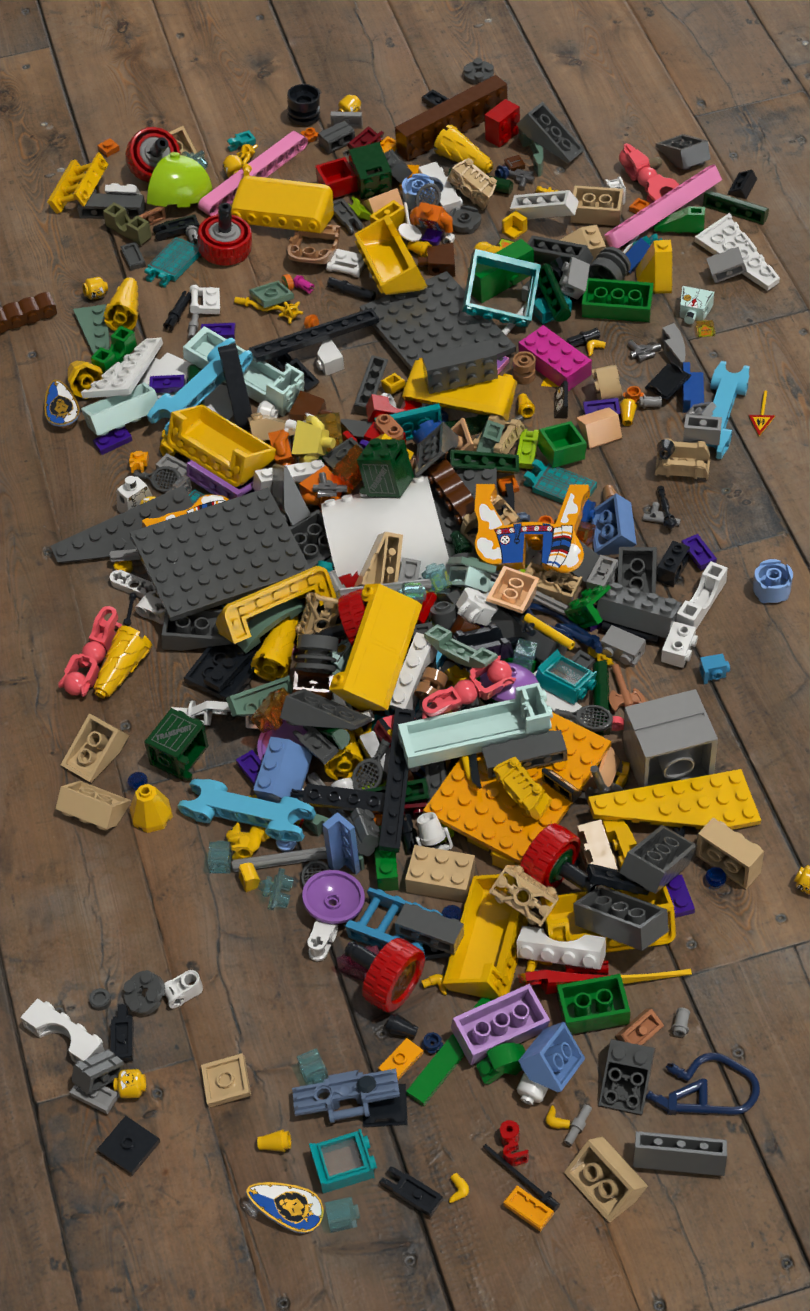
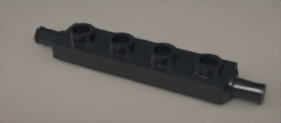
(340, 798)

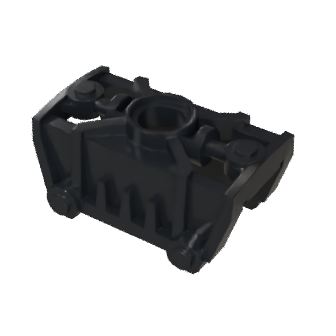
(492, 632)

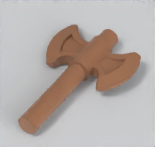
(624, 698)

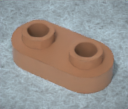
(387, 425)

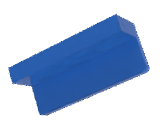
(692, 389)

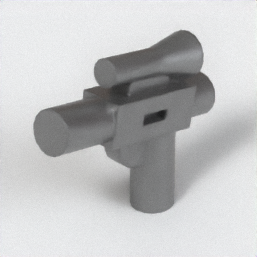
(522, 177)
(643, 352)
(327, 487)

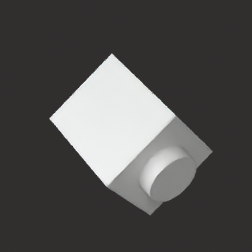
(329, 358)

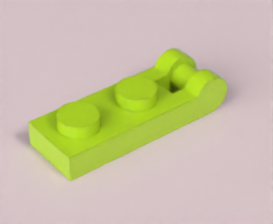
(527, 448)

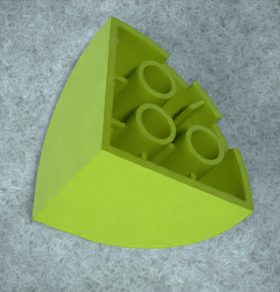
(178, 182)

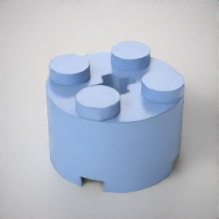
(412, 185)
(772, 581)

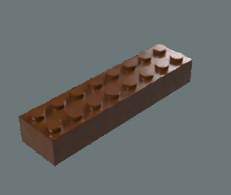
(461, 111)

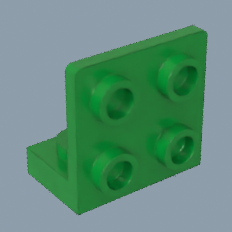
(582, 609)

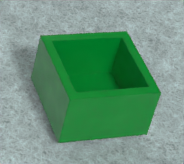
(561, 444)

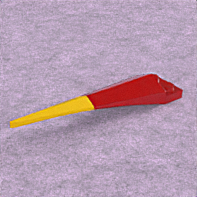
(550, 979)

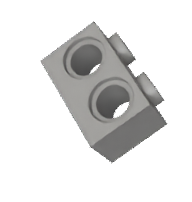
(603, 572)

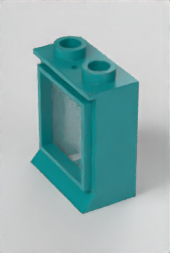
(565, 678)
(343, 1161)

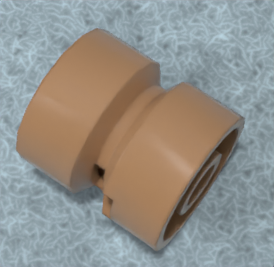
(524, 368)
(431, 682)

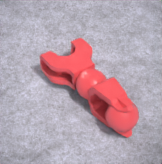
(639, 169)
(92, 654)
(466, 691)

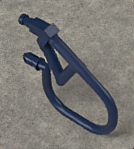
(569, 628)
(671, 1106)

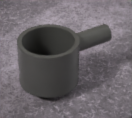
(443, 614)

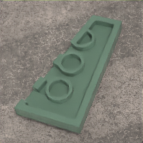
(93, 326)
(248, 701)

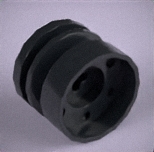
(303, 104)

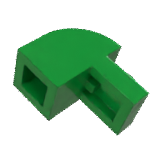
(501, 1060)

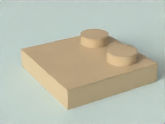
(226, 1080)

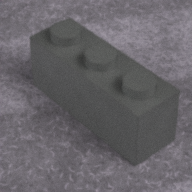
(429, 928)

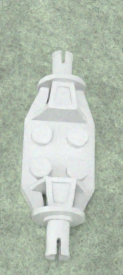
(209, 708)

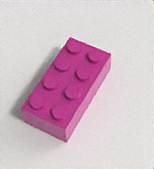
(556, 358)

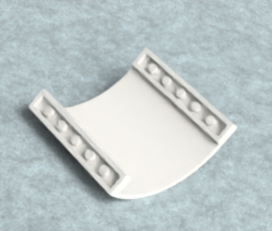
(358, 520)

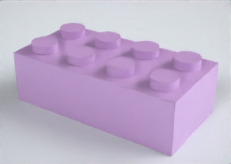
(500, 1021)

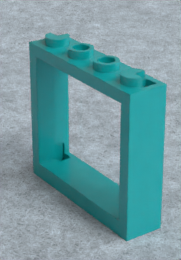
(509, 264)

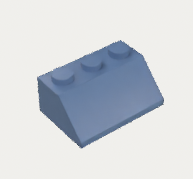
(613, 526)
(282, 770)
(552, 1058)

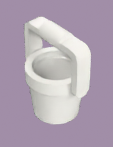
(432, 832)

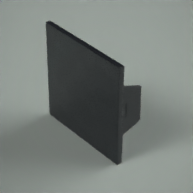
(668, 381)
(388, 1111)

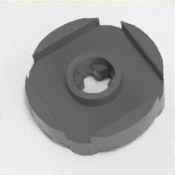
(478, 71)
(466, 226)
(133, 992)

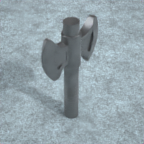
(601, 786)

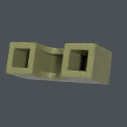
(118, 220)

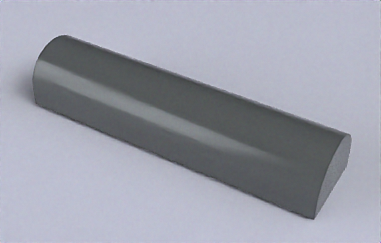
(370, 383)

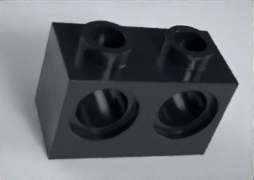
(673, 563)

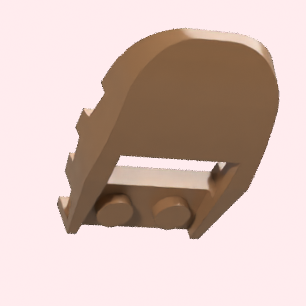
(309, 254)

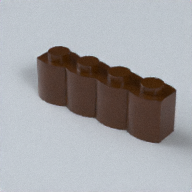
(27, 311)
(451, 489)

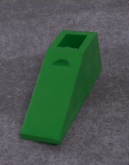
(685, 220)

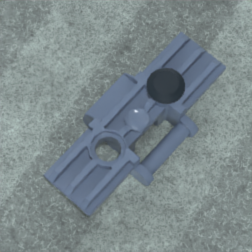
(344, 1086)

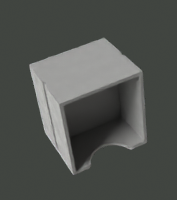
(669, 739)

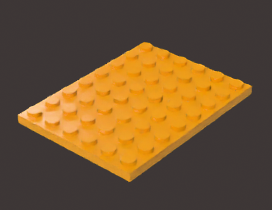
(490, 812)

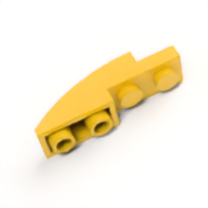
(620, 836)

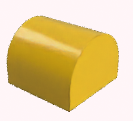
(393, 384)
(248, 876)

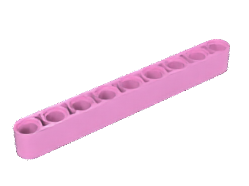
(261, 167)
(663, 207)

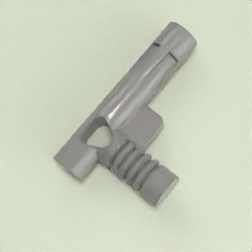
(658, 515)

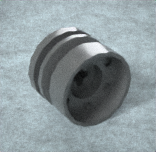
(610, 264)
(316, 653)

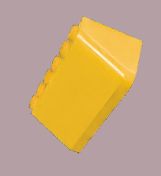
(283, 204)
(389, 258)
(480, 398)
(218, 444)
(235, 615)
(561, 920)
(488, 949)

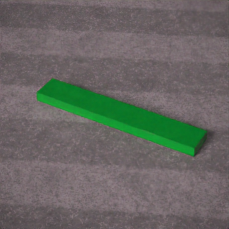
(438, 1068)

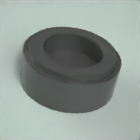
(100, 999)

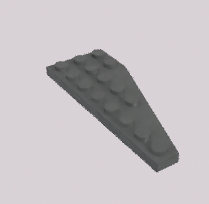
(115, 532)

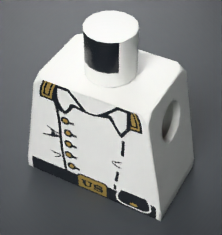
(131, 493)

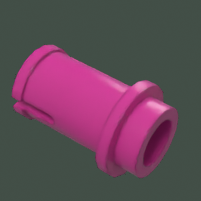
(300, 282)

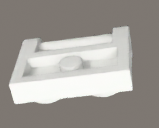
(347, 263)
(211, 300)

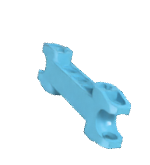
(198, 387)
(727, 388)
(275, 817)

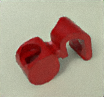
(510, 1137)

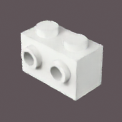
(679, 644)

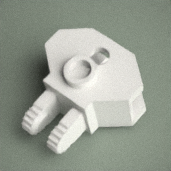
(475, 608)

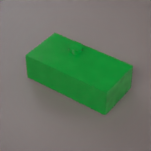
(492, 281)
(617, 300)

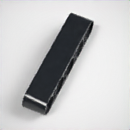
(235, 385)

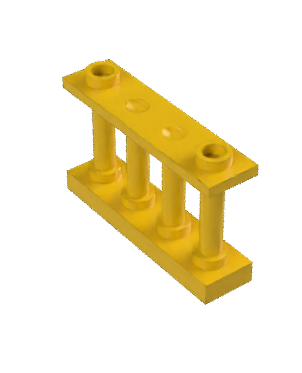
(70, 179)

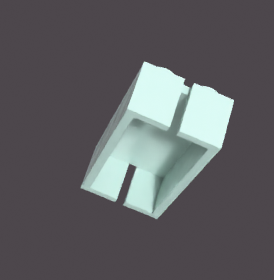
(119, 410)

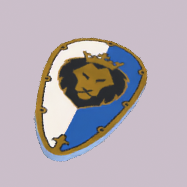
(60, 404)
(287, 1205)

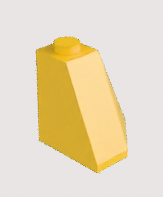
(657, 267)

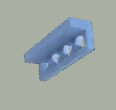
(341, 843)

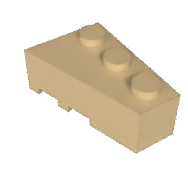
(383, 560)
(595, 845)

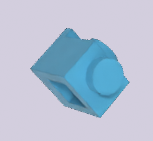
(713, 667)

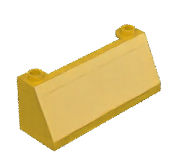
(378, 649)

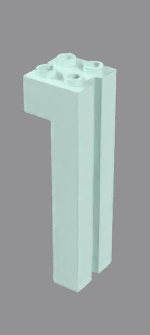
(261, 379)
(475, 728)

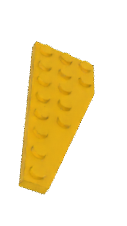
(683, 802)

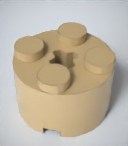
(607, 382)

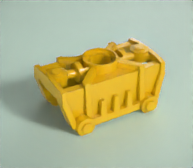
(522, 788)

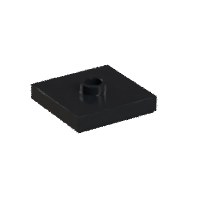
(128, 1145)

